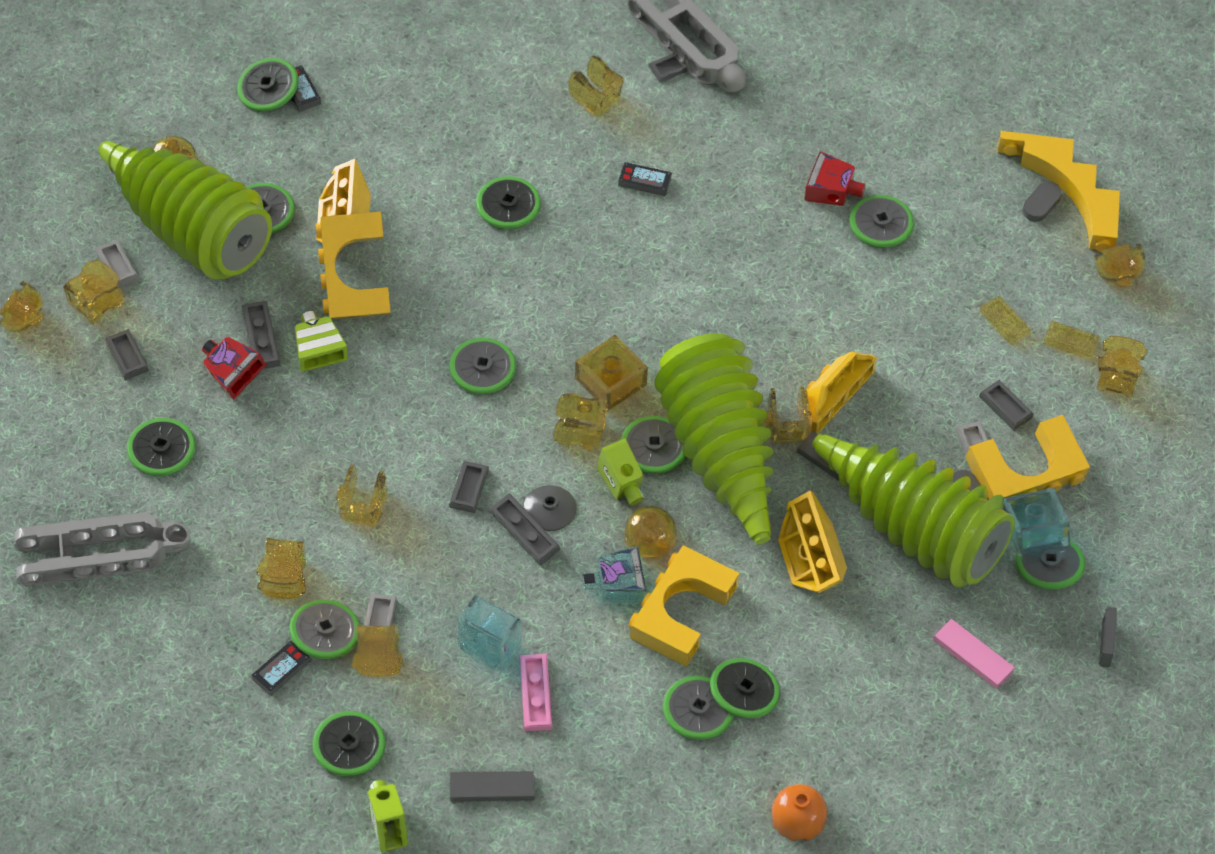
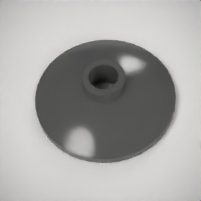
(551, 516)

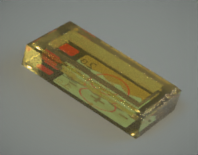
(1004, 320)
(1071, 340)

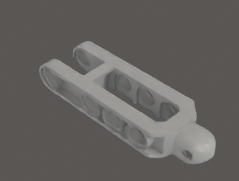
(703, 70)
(121, 527)

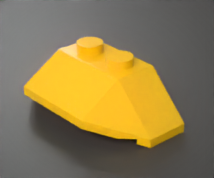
(345, 192)
(837, 385)
(811, 545)

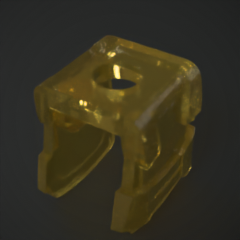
(602, 76)
(94, 290)
(1120, 364)
(570, 429)
(780, 430)
(358, 512)
(282, 569)
(378, 651)

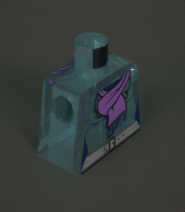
(618, 577)

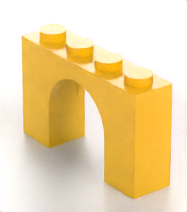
(337, 233)
(1062, 451)
(685, 572)

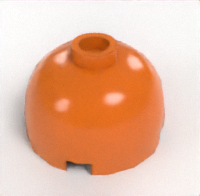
(799, 812)

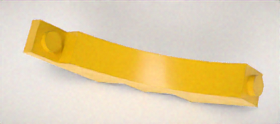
(1053, 160)

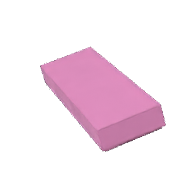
(974, 653)
(535, 692)

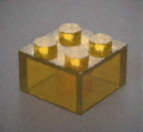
(611, 372)

